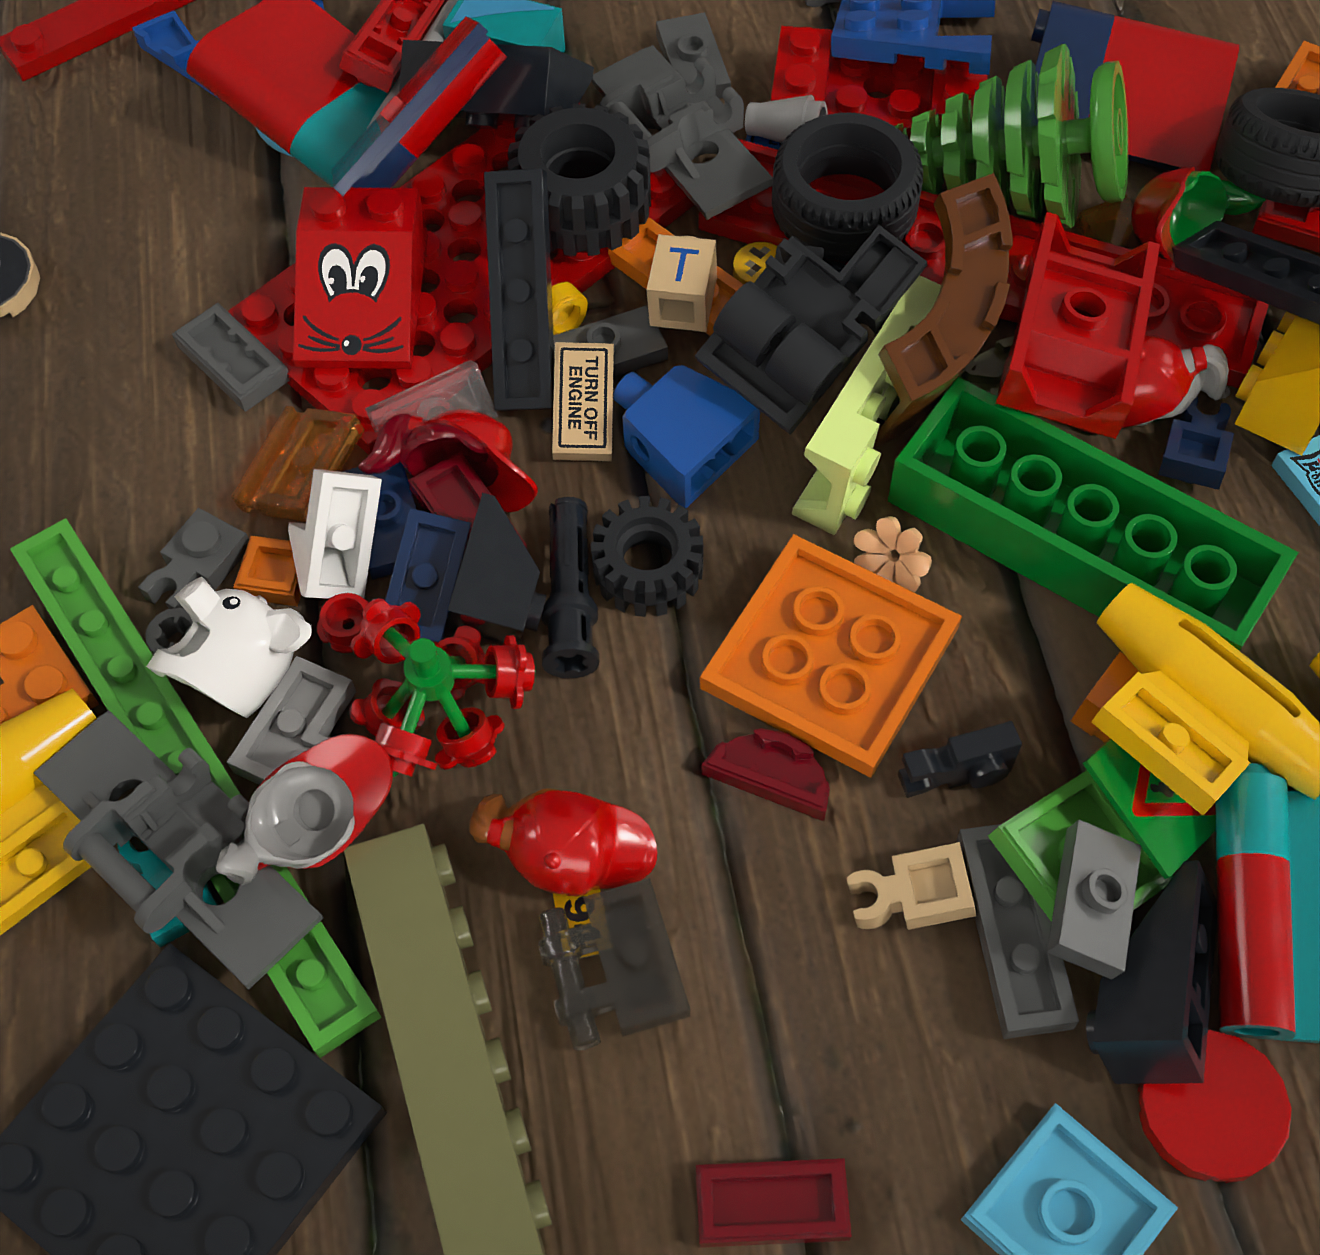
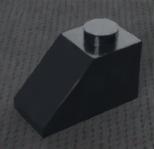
(496, 579)

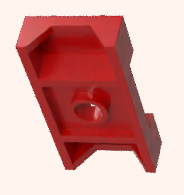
(808, 68)
(1076, 364)

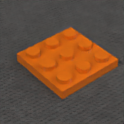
(831, 654)

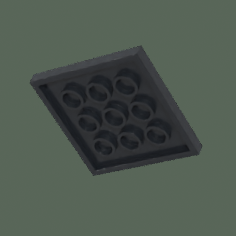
(180, 1128)

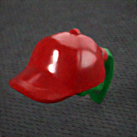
(1184, 203)

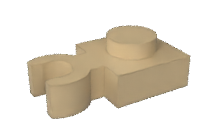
(926, 886)

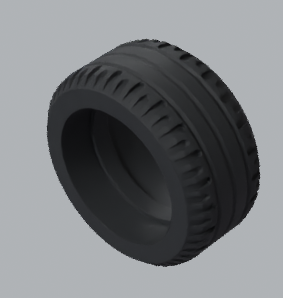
(1273, 145)
(851, 146)

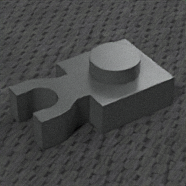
(199, 549)

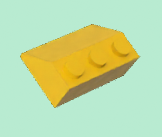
(1285, 395)

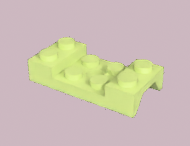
(847, 434)

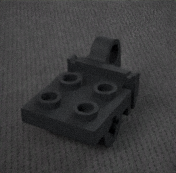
(801, 323)

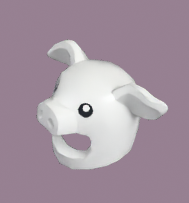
(233, 647)

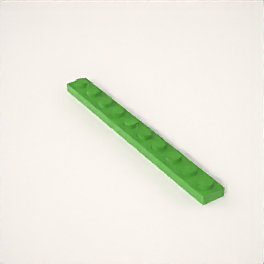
(313, 974)

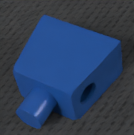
(685, 429)

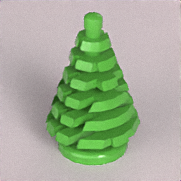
(1031, 137)

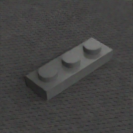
(1014, 933)

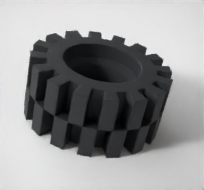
(647, 526)

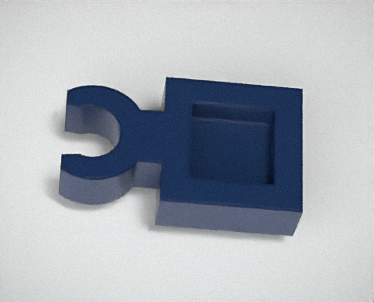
(1198, 447)

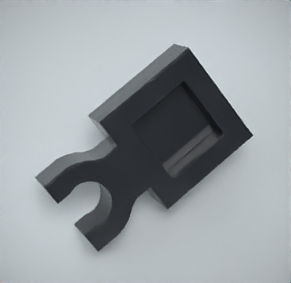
(972, 758)

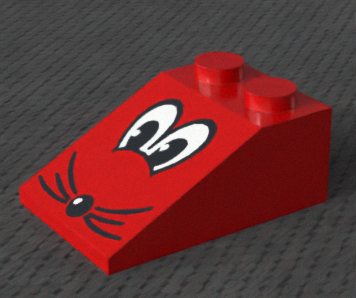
(358, 277)

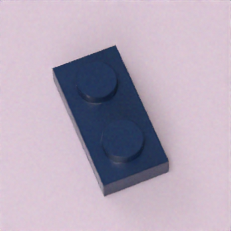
(429, 568)

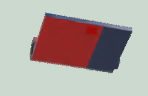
(1171, 80)
(420, 110)

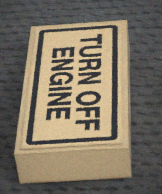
(583, 402)

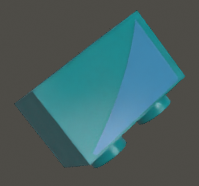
(512, 21)

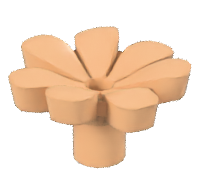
(893, 553)

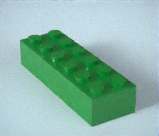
(1080, 516)

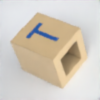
(682, 282)

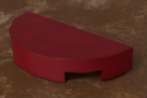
(773, 768)

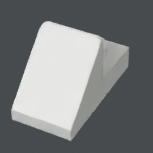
(338, 534)

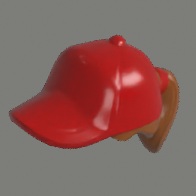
(567, 840)

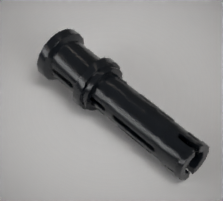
(569, 609)

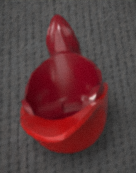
(479, 437)

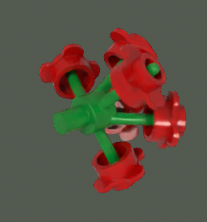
(435, 673)

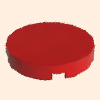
(1223, 1125)

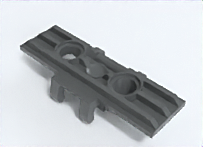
(689, 125)
(186, 827)

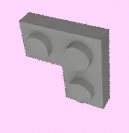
(292, 720)

